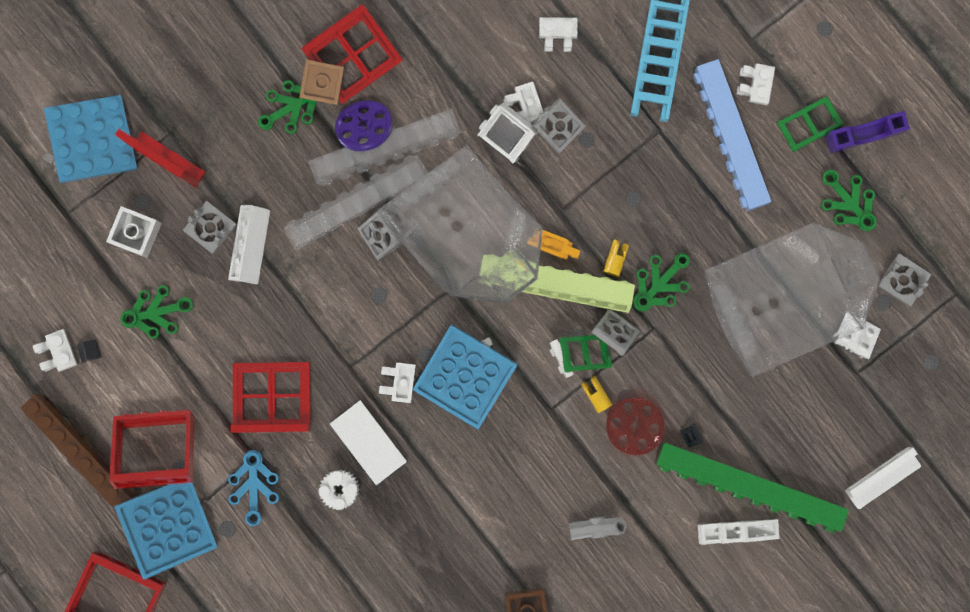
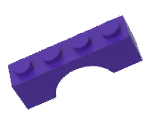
(866, 133)

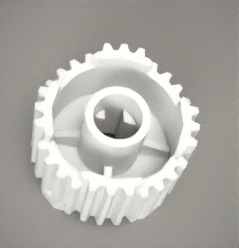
(328, 491)

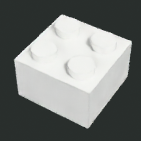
(134, 232)

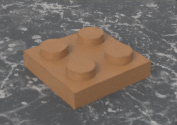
(321, 82)

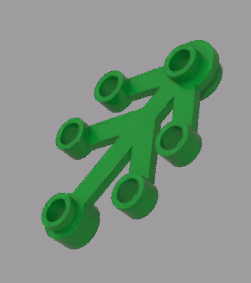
(293, 105)
(850, 203)
(659, 284)
(153, 312)

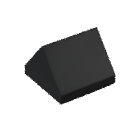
(88, 351)
(692, 435)

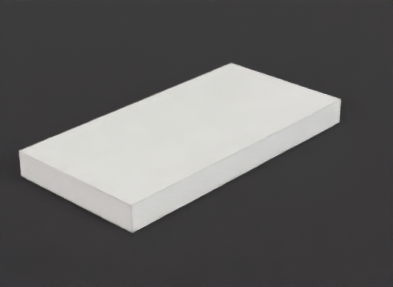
(368, 442)

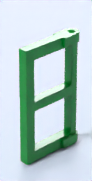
(790, 141)
(567, 364)

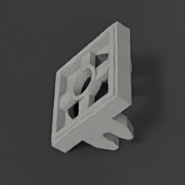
(569, 135)
(221, 235)
(370, 237)
(923, 277)
(620, 323)

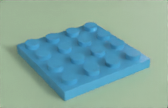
(86, 139)
(465, 376)
(165, 527)

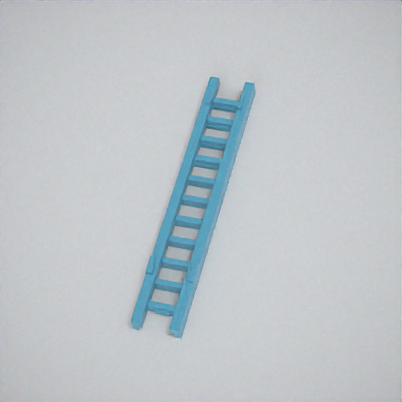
(675, 45)

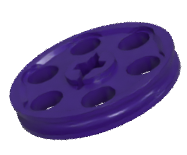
(367, 119)

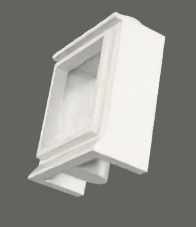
(507, 131)

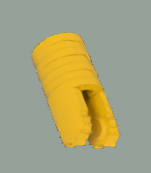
(615, 262)
(599, 399)

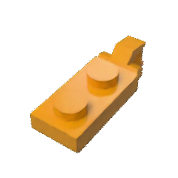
(557, 246)

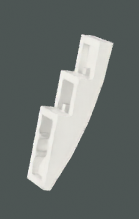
(738, 531)

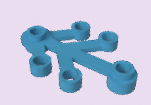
(253, 484)

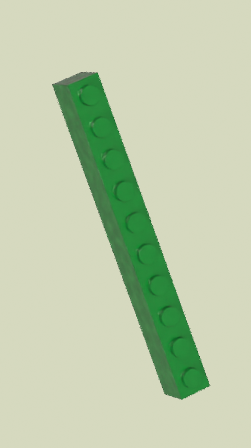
(751, 486)

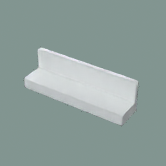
(249, 244)
(883, 477)

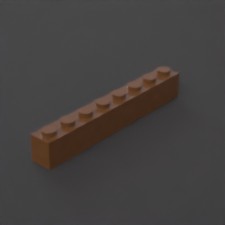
(75, 449)

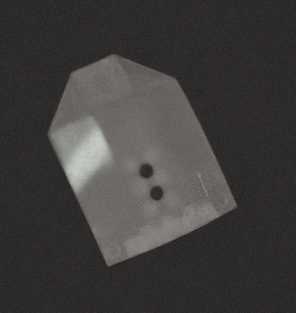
(498, 241)
(821, 291)

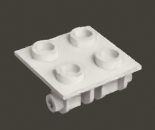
(862, 341)

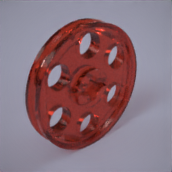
(642, 433)

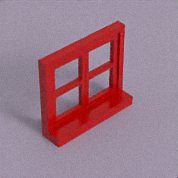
(336, 32)
(164, 157)
(272, 424)

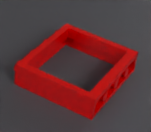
(151, 478)
(120, 568)

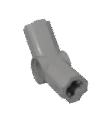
(597, 527)

